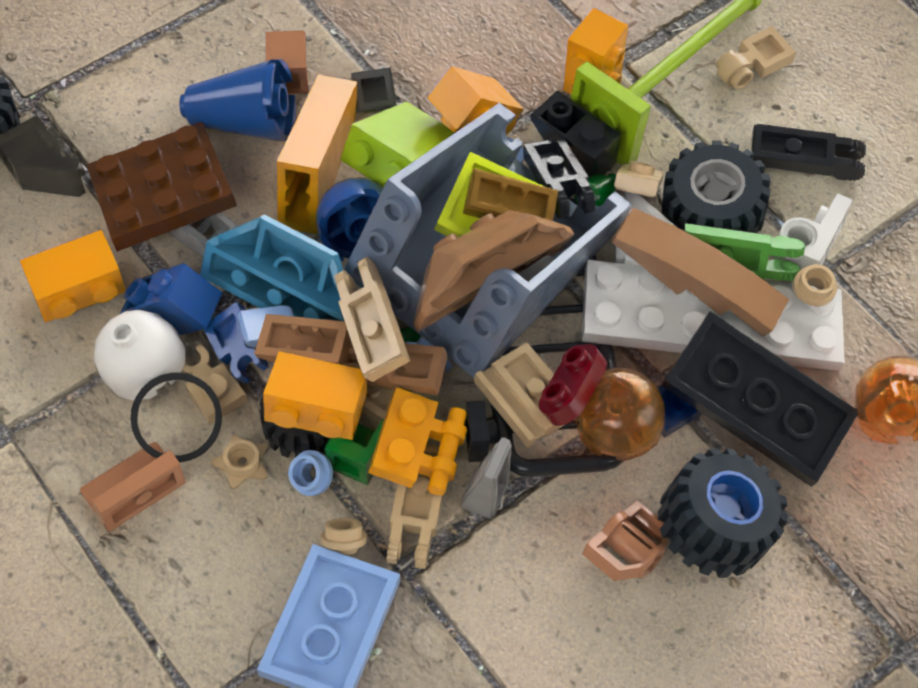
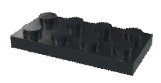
(760, 399)

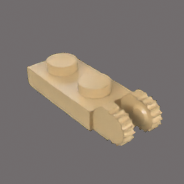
(371, 322)
(414, 512)

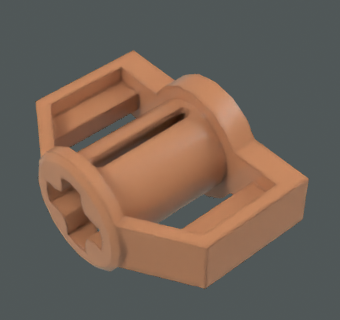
(628, 543)

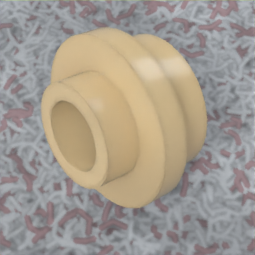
(819, 277)
(343, 535)

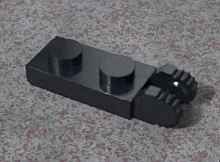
(808, 151)
(559, 169)

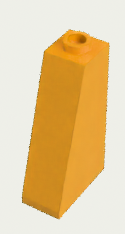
(314, 151)

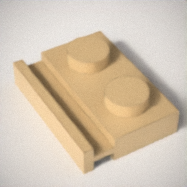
(514, 390)

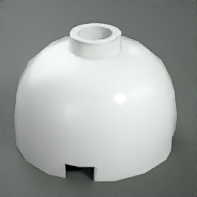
(136, 350)

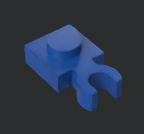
(229, 344)

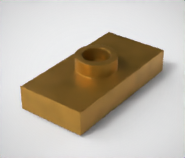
(498, 194)

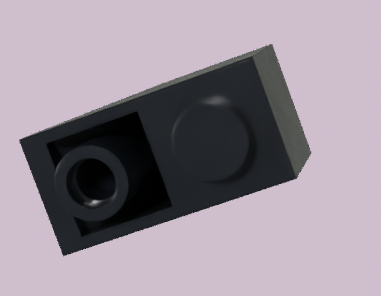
(588, 137)

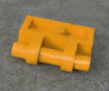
(404, 438)

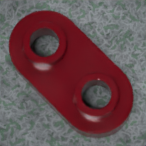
(572, 384)

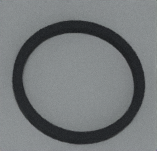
(168, 377)

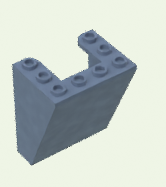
(403, 237)

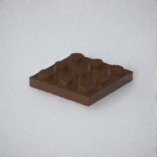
(160, 186)

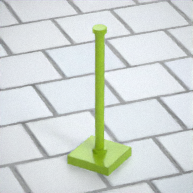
(623, 106)

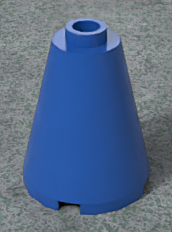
(244, 102)

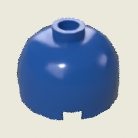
(345, 213)

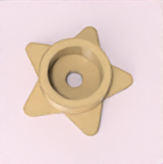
(238, 450)

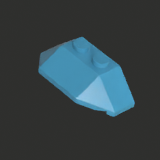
(275, 267)

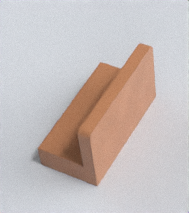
(132, 486)

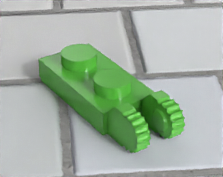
(753, 250)

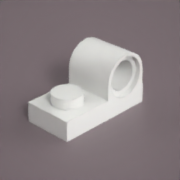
(817, 234)

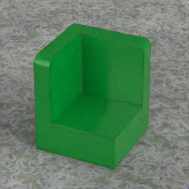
(354, 456)

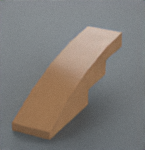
(706, 272)
(331, 343)

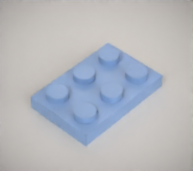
(329, 622)

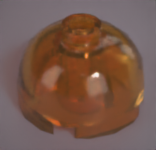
(889, 399)
(622, 415)

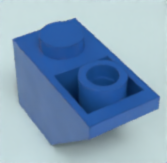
(175, 295)

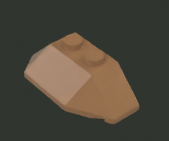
(463, 263)

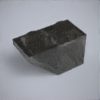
(39, 161)

